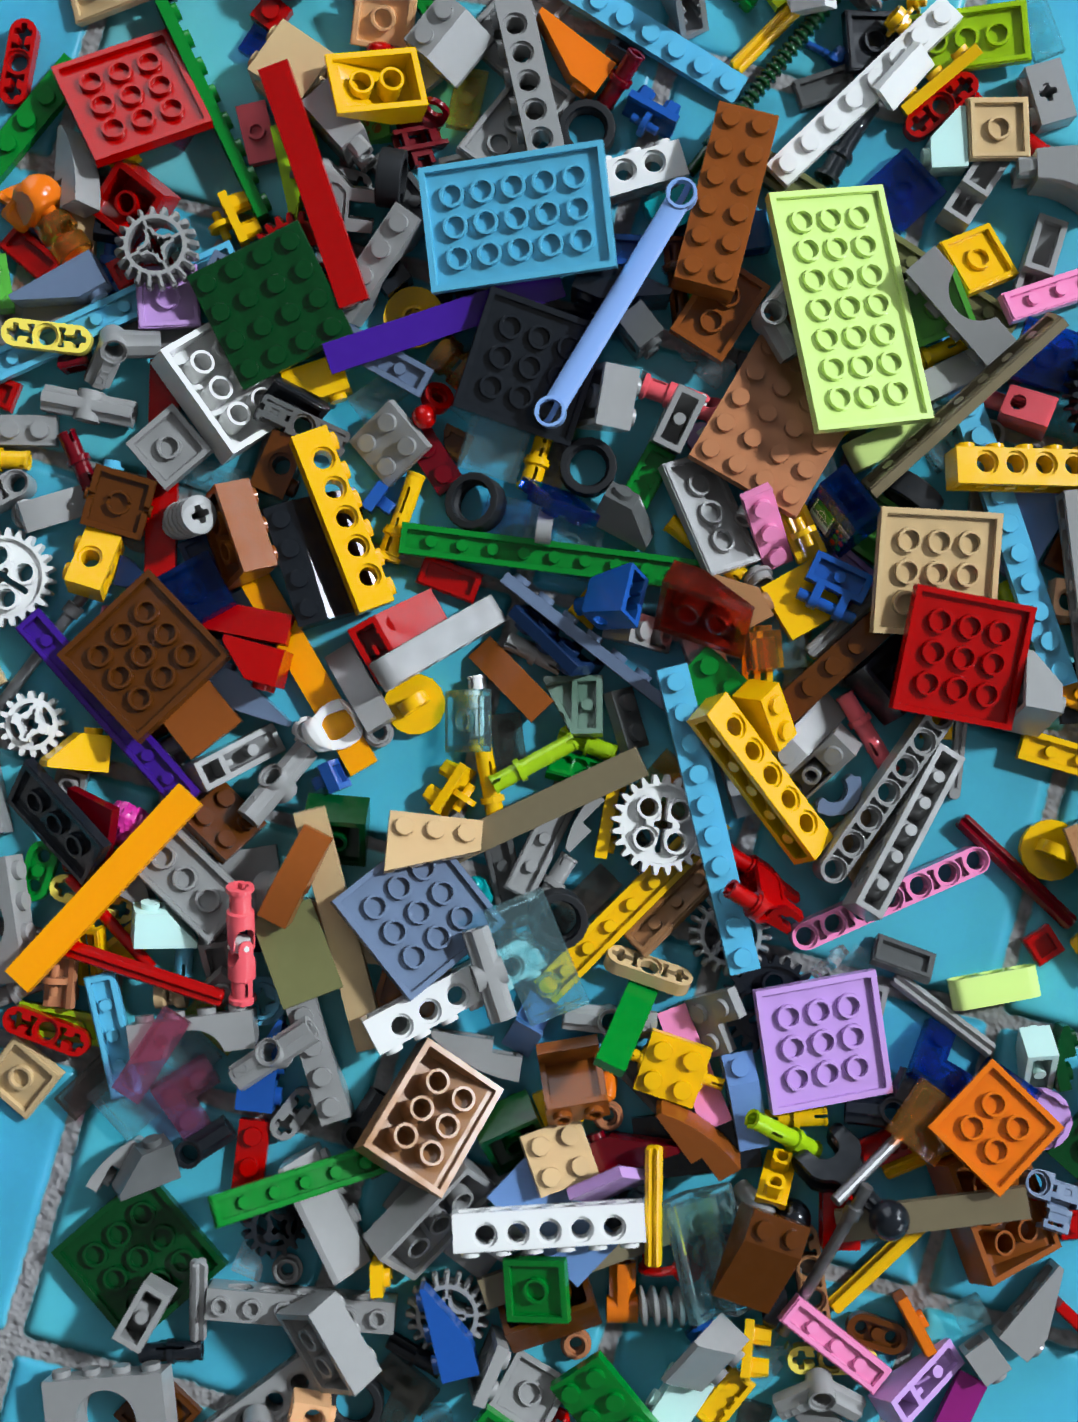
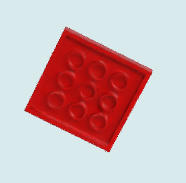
(131, 98)
(962, 657)

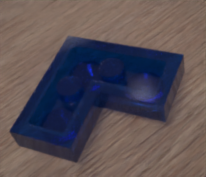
(931, 1061)

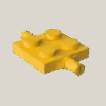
(673, 1068)

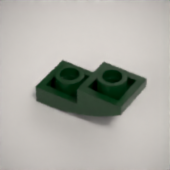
(1066, 1042)

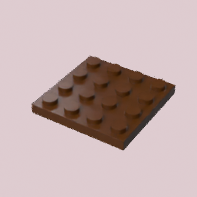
(144, 656)

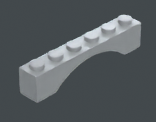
(322, 1069)

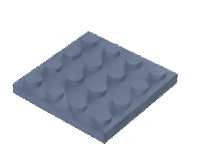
(414, 919)

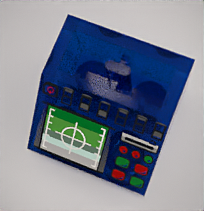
(843, 511)

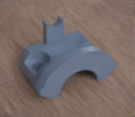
(851, 793)

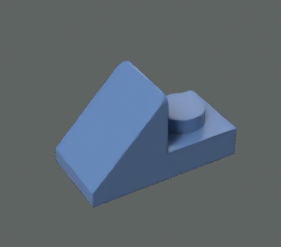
(521, 1035)

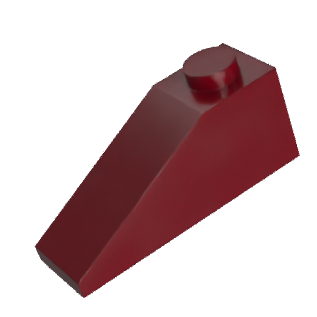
(625, 1148)

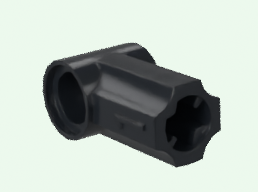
(206, 1141)

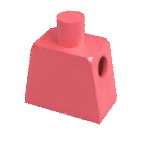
(1033, 412)

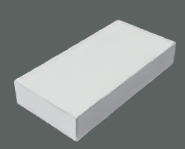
(903, 75)

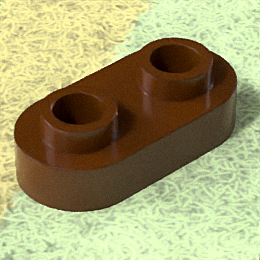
(874, 1332)

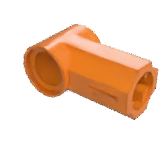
(622, 1296)

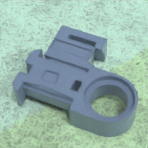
(1059, 1201)

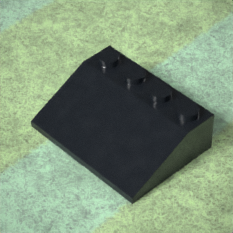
(308, 563)

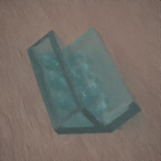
(698, 1233)

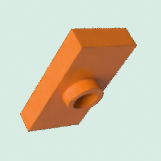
(916, 1322)

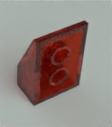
(702, 610)

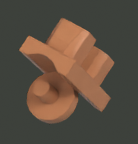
(61, 984)

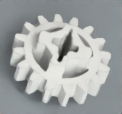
(38, 713)

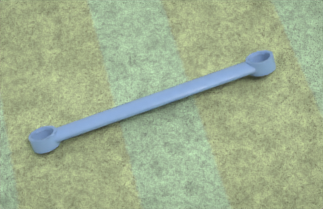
(616, 302)

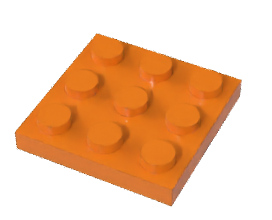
(995, 1127)

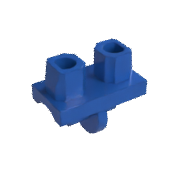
(650, 115)

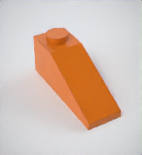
(577, 59)

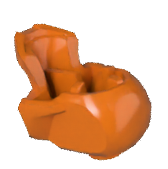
(30, 201)

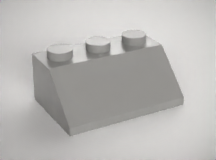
(330, 1343)

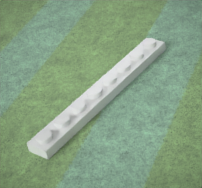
(858, 96)

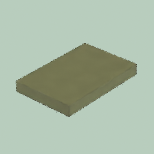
(298, 957)

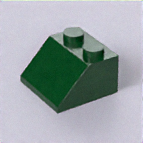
(349, 824)
(507, 1122)

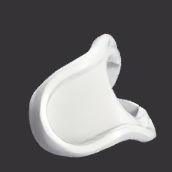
(316, 736)

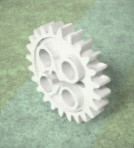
(20, 555)
(632, 821)

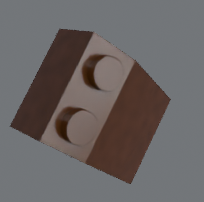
(759, 1257)

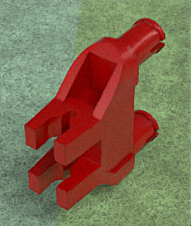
(762, 892)

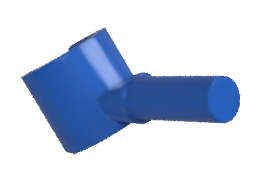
(833, 58)

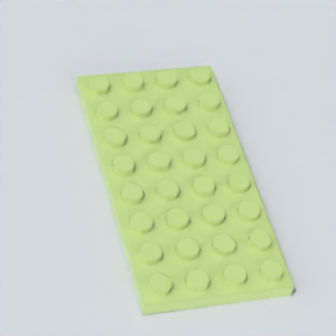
(848, 308)

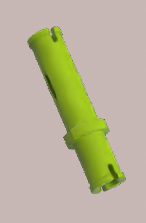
(532, 763)
(792, 1138)

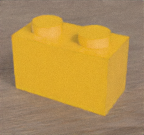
(767, 711)

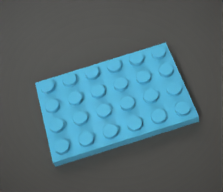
(517, 217)

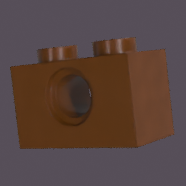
(265, 477)

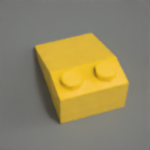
(378, 85)

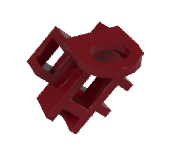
(419, 146)

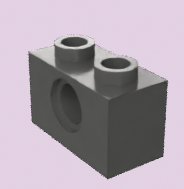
(640, 331)

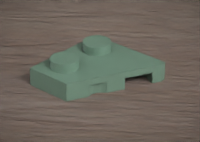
(578, 702)

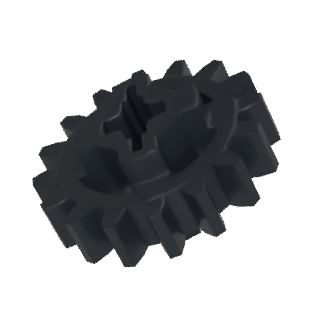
(264, 1232)

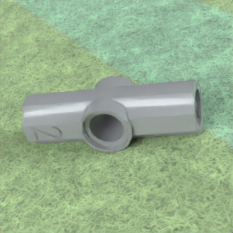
(89, 406)
(277, 783)
(489, 974)
(589, 1019)
(259, 1062)

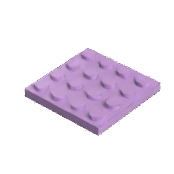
(822, 1041)

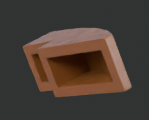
(511, 679)
(295, 876)
(699, 1139)

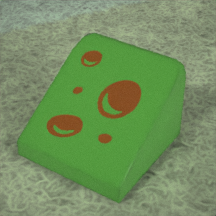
(377, 132)

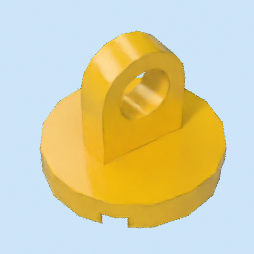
(416, 705)
(1046, 851)

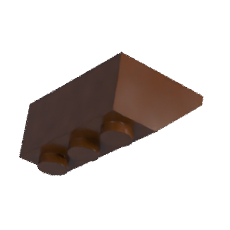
(583, 1316)

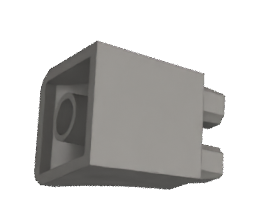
(343, 135)
(1049, 174)

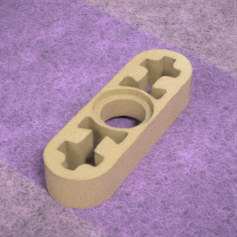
(675, 979)

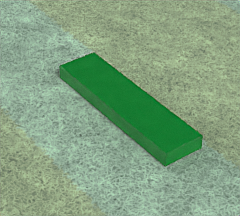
(625, 1028)

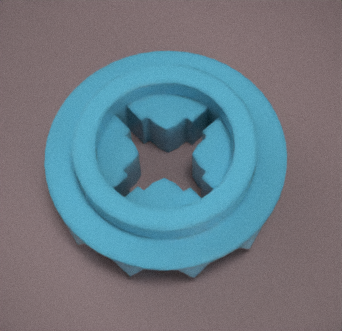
(272, 1010)

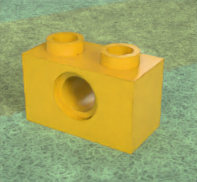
(95, 580)

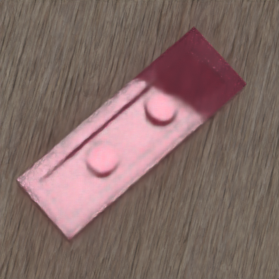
(151, 1055)

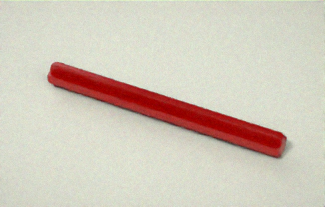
(146, 973)

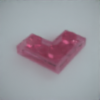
(179, 1092)

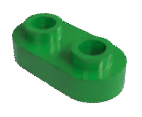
(40, 870)

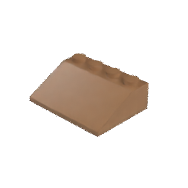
(429, 1118)

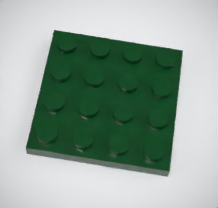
(270, 305)
(128, 1242)

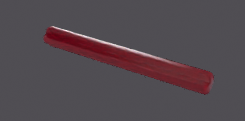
(1016, 872)

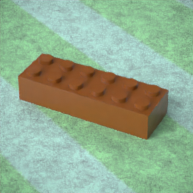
(725, 203)

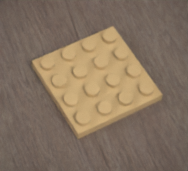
(934, 550)

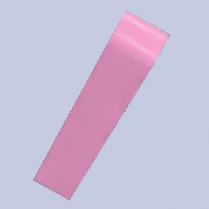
(903, 897)

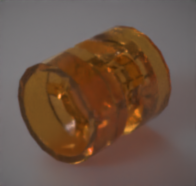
(62, 234)
(445, 357)

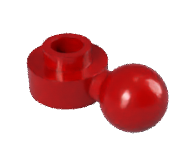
(435, 401)

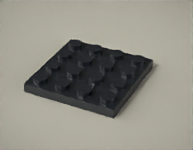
(516, 362)

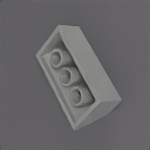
(331, 1222)
(421, 1224)

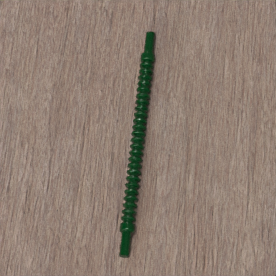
(773, 70)

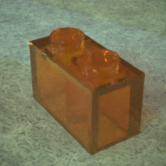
(763, 650)

